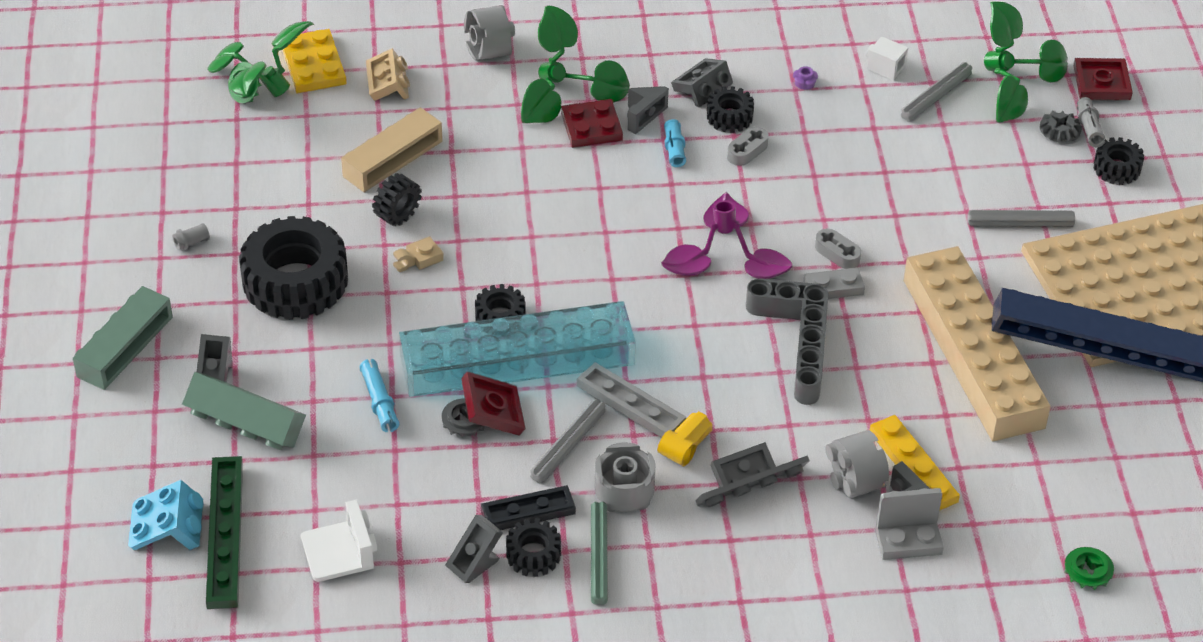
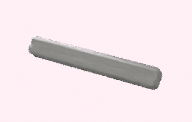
(936, 91)
(1053, 218)
(567, 441)

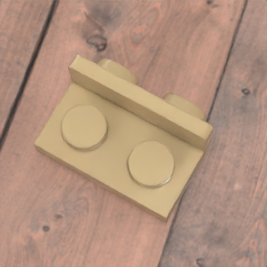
(387, 74)

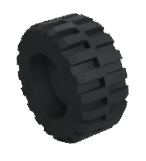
(300, 291)

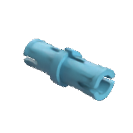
(675, 143)

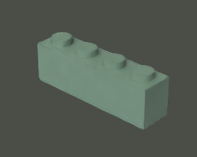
(122, 337)
(243, 409)

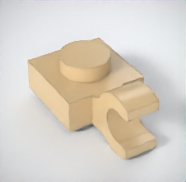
(419, 253)

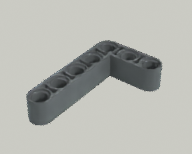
(799, 302)

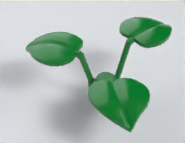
(1006, 26)
(555, 32)
(270, 77)

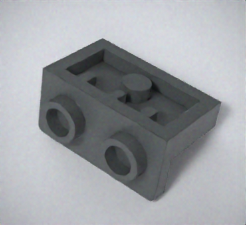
(703, 80)

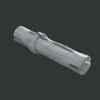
(1089, 118)

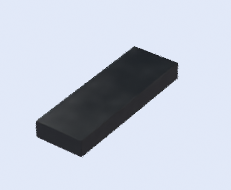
(541, 505)

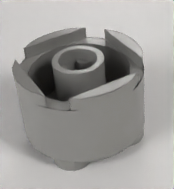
(489, 32)
(857, 464)
(625, 477)

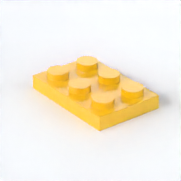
(314, 62)

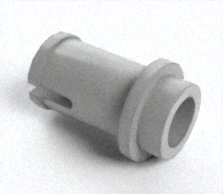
(191, 236)

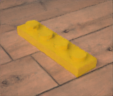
(902, 446)

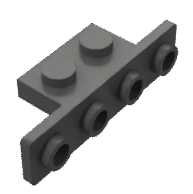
(745, 469)

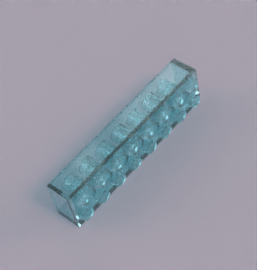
(517, 347)

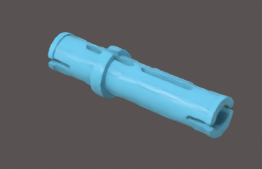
(382, 403)

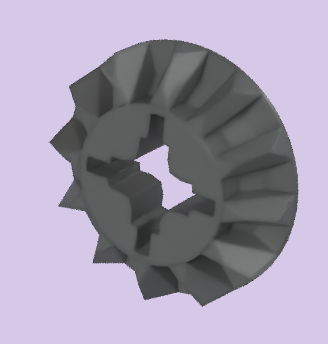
(1061, 133)
(452, 421)

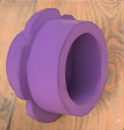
(805, 77)

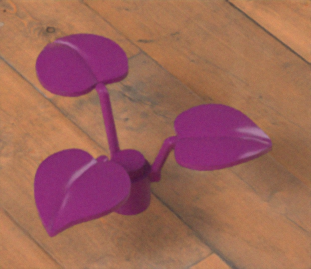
(725, 216)

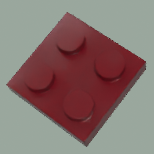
(1103, 78)
(591, 123)
(493, 403)

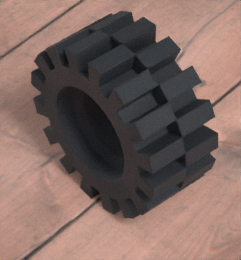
(730, 119)
(1118, 171)
(397, 199)
(499, 298)
(529, 534)

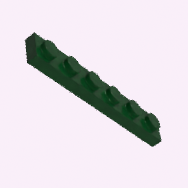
(224, 533)

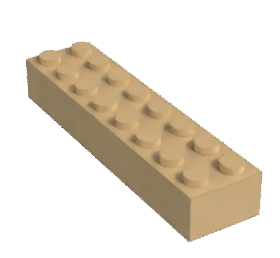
(982, 360)

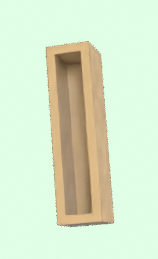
(391, 149)

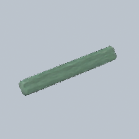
(599, 562)

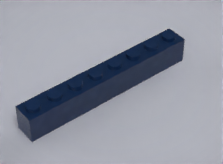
(1098, 334)

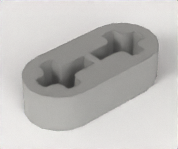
(745, 144)
(838, 248)

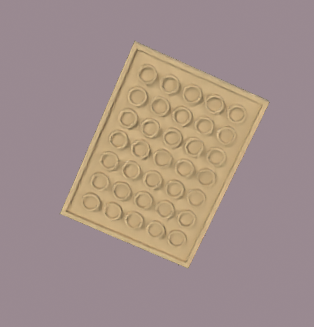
(1129, 269)

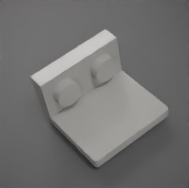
(909, 524)

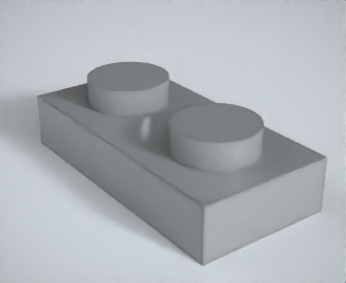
(838, 282)

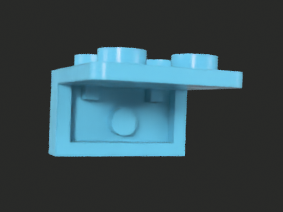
(166, 512)

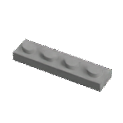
(629, 400)

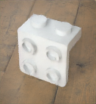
(341, 546)

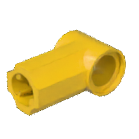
(682, 443)

